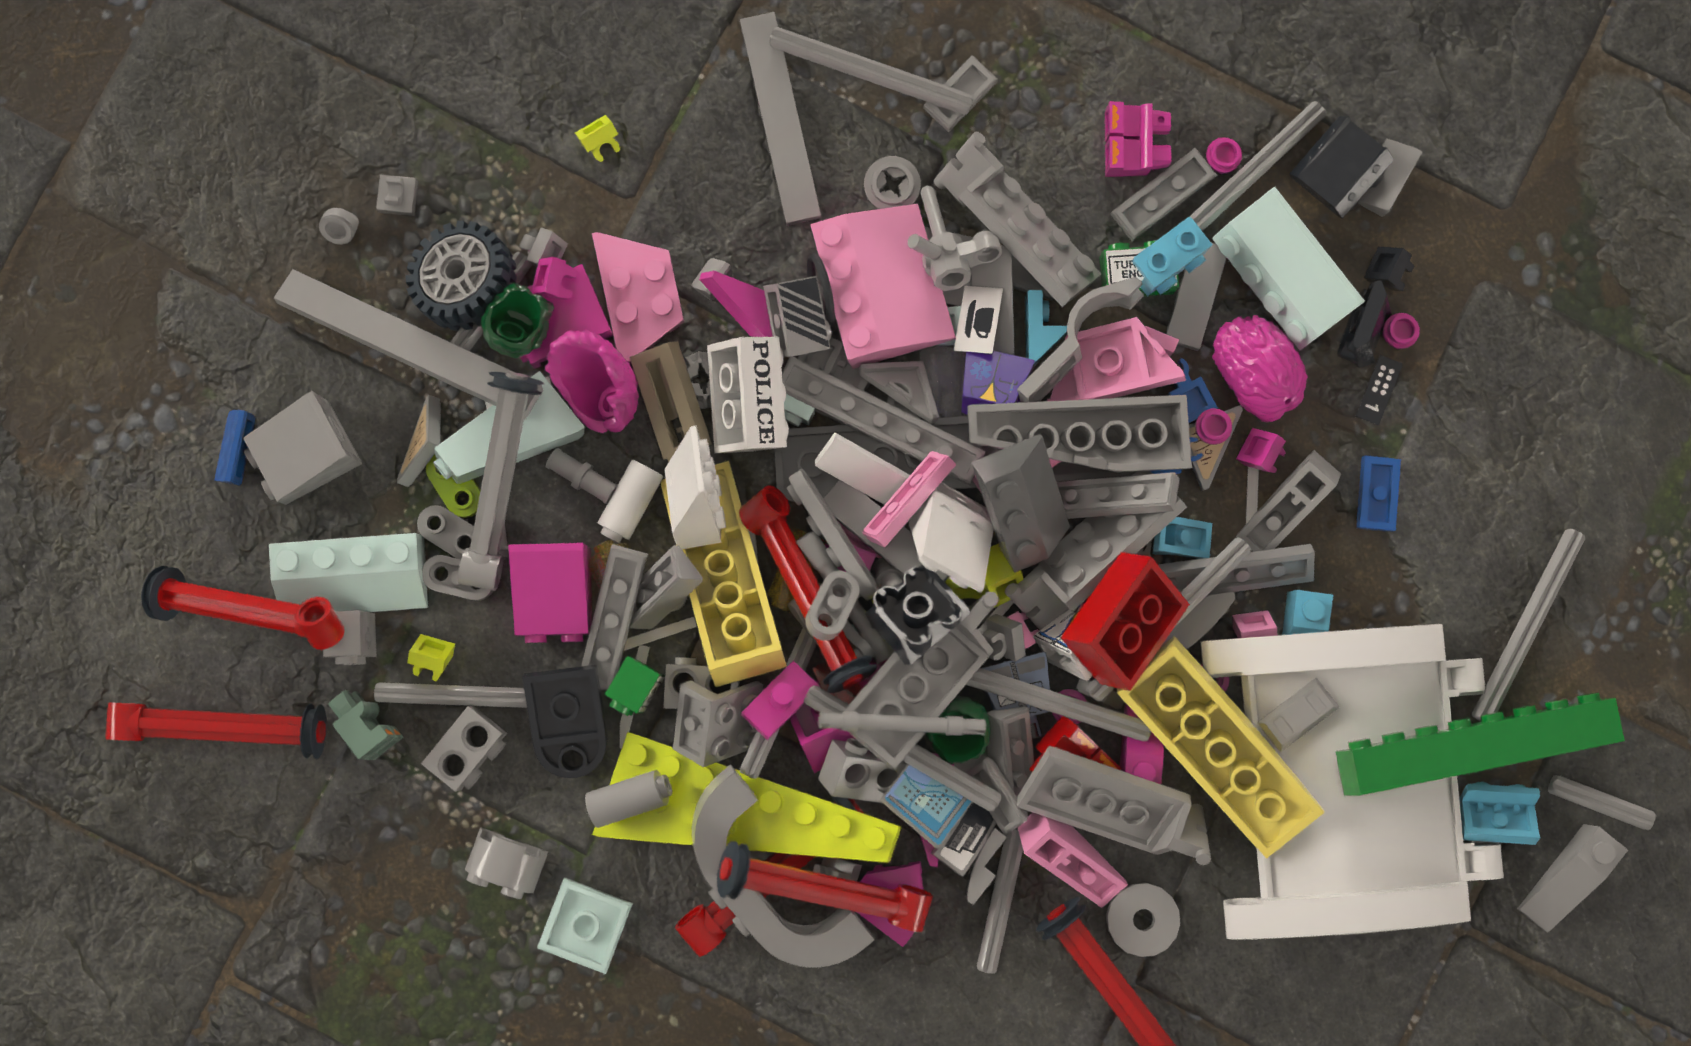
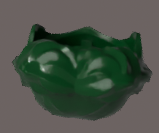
(516, 321)

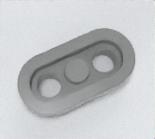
(449, 533)
(450, 584)
(830, 607)

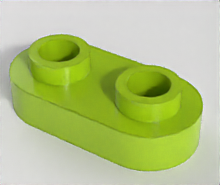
(449, 491)

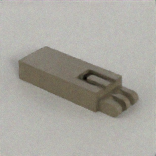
(668, 395)

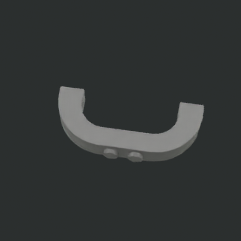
(813, 945)

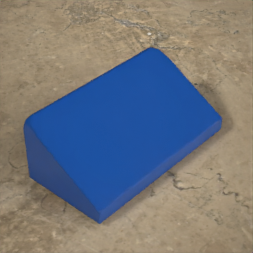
(232, 456)

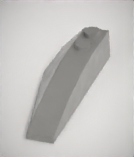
(1093, 432)

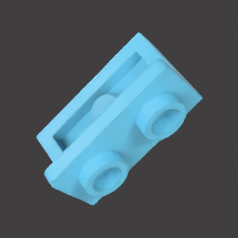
(1171, 254)
(1499, 813)

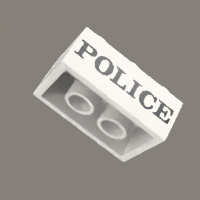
(747, 394)

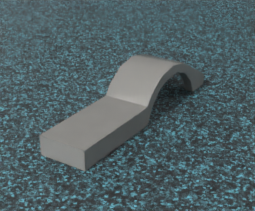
(1068, 354)

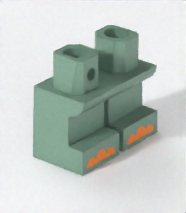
(360, 728)

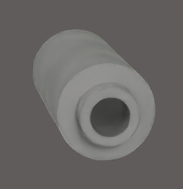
(628, 798)

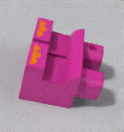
(1130, 139)

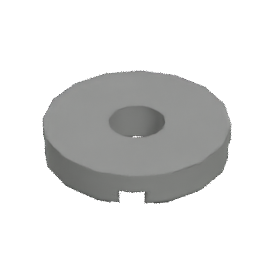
(1163, 927)

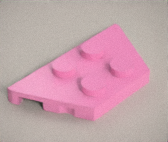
(638, 292)
(1117, 363)

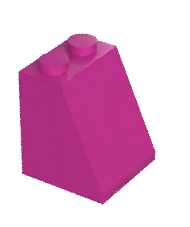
(551, 591)

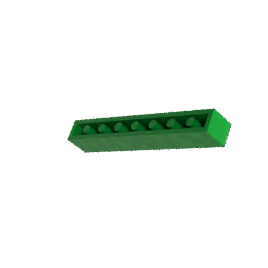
(1478, 746)

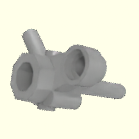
(945, 254)

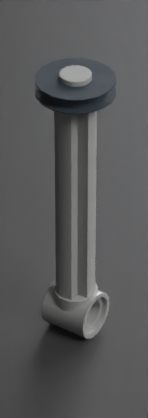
(482, 562)

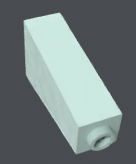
(545, 428)

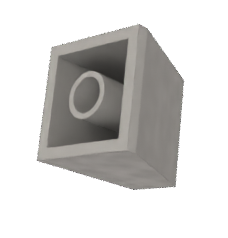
(300, 449)

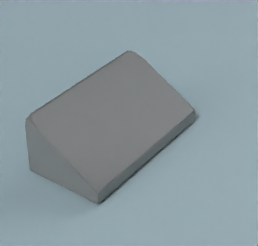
(1382, 197)

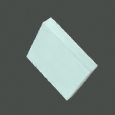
(585, 925)

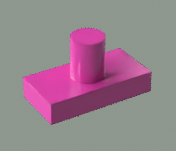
(779, 700)

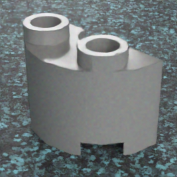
(505, 863)

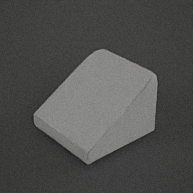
(712, 265)

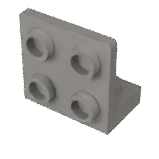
(711, 724)

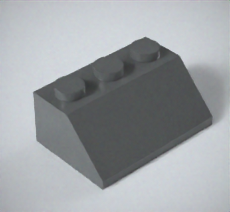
(1022, 501)

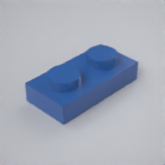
(1378, 493)

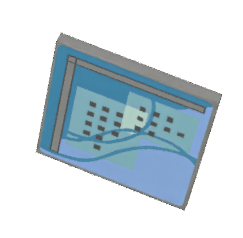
(925, 804)

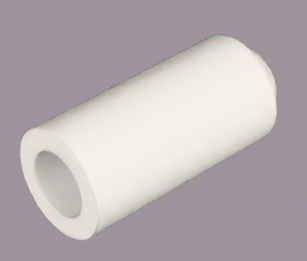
(629, 501)

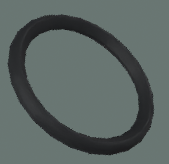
(815, 260)

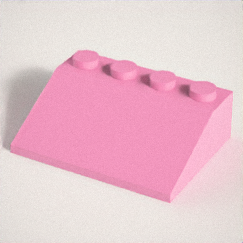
(880, 284)

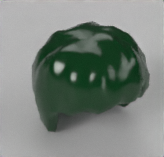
(965, 746)

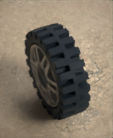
(459, 274)

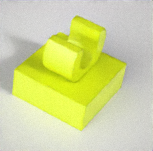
(596, 135)
(431, 655)

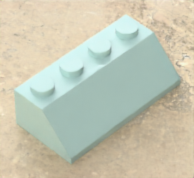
(1287, 268)
(352, 572)

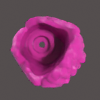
(1260, 366)
(593, 380)

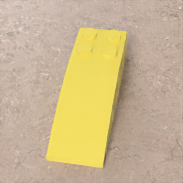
(732, 598)
(1221, 748)

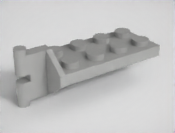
(1016, 220)
(1083, 560)
(924, 686)
(1115, 805)

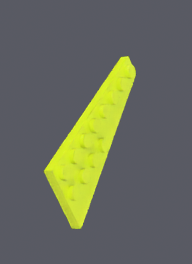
(776, 823)

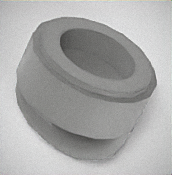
(338, 225)

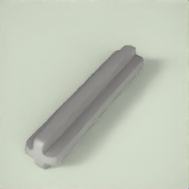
(1601, 802)

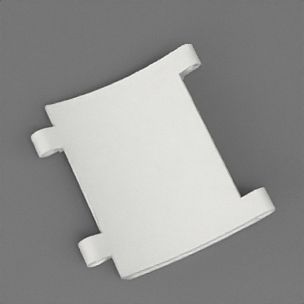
(1371, 857)

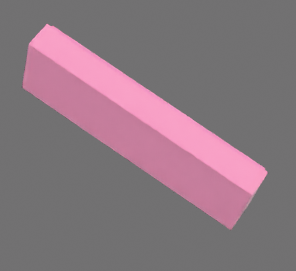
(908, 498)

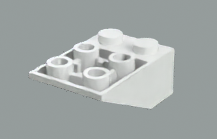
(694, 494)
(953, 536)

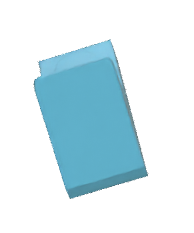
(1039, 338)
(1184, 538)

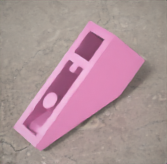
(1070, 858)

